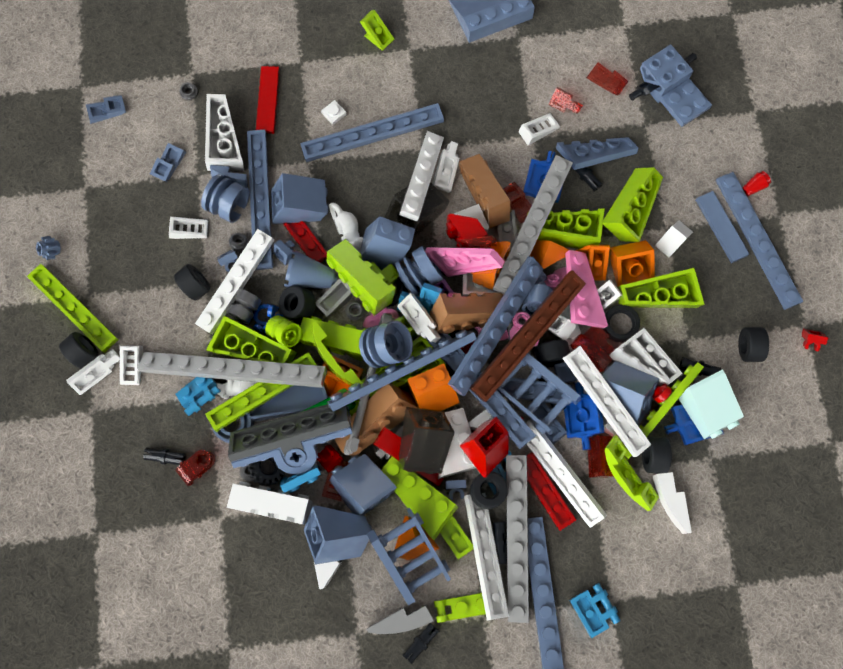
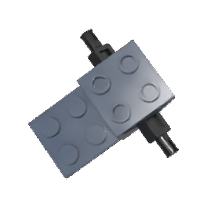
(669, 82)

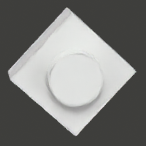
(333, 112)

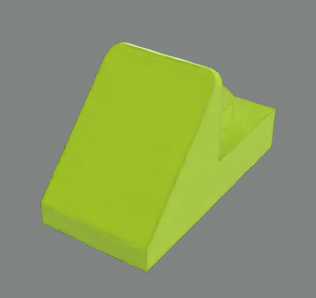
(376, 30)

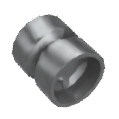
(244, 306)

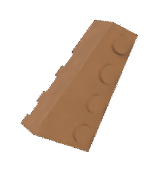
(486, 190)
(463, 312)
(383, 410)

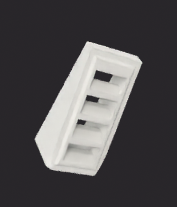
(528, 133)
(174, 234)
(564, 328)
(123, 363)

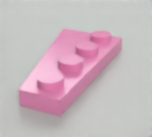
(464, 260)
(586, 306)

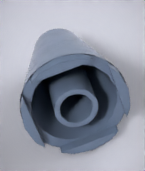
(309, 273)

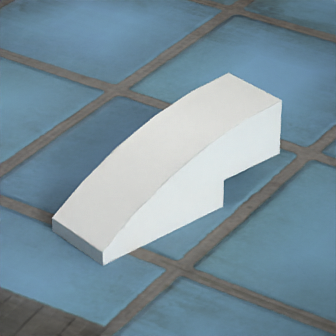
(673, 502)

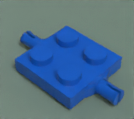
(537, 174)
(583, 419)
(684, 426)

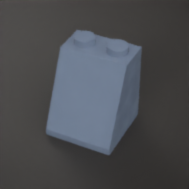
(298, 199)
(386, 242)
(632, 388)
(361, 484)
(335, 534)

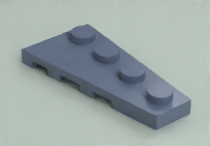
(596, 151)

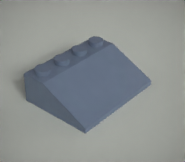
(487, 17)

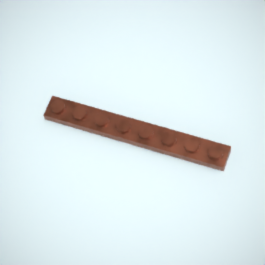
(527, 336)

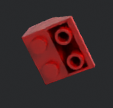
(463, 227)
(487, 446)

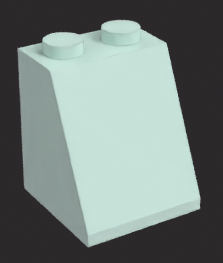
(712, 405)

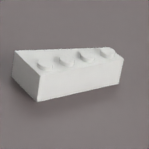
(221, 135)
(270, 504)

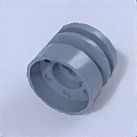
(222, 197)
(418, 271)
(386, 344)

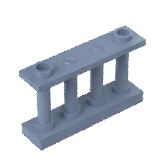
(553, 383)
(398, 573)

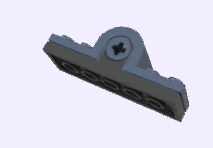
(289, 439)

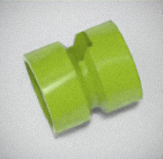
(283, 331)

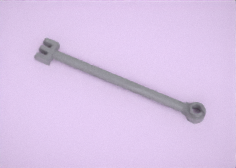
(353, 442)

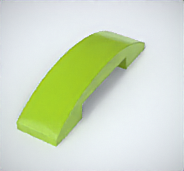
(319, 337)
(626, 477)

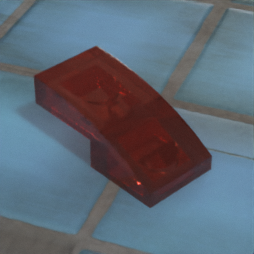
(609, 81)
(517, 201)
(593, 351)

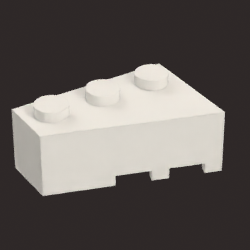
(647, 356)
(456, 459)

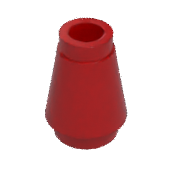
(757, 183)

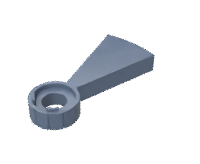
(285, 404)

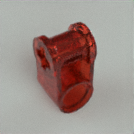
(193, 468)

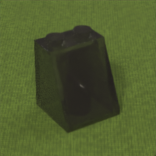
(433, 206)
(425, 440)

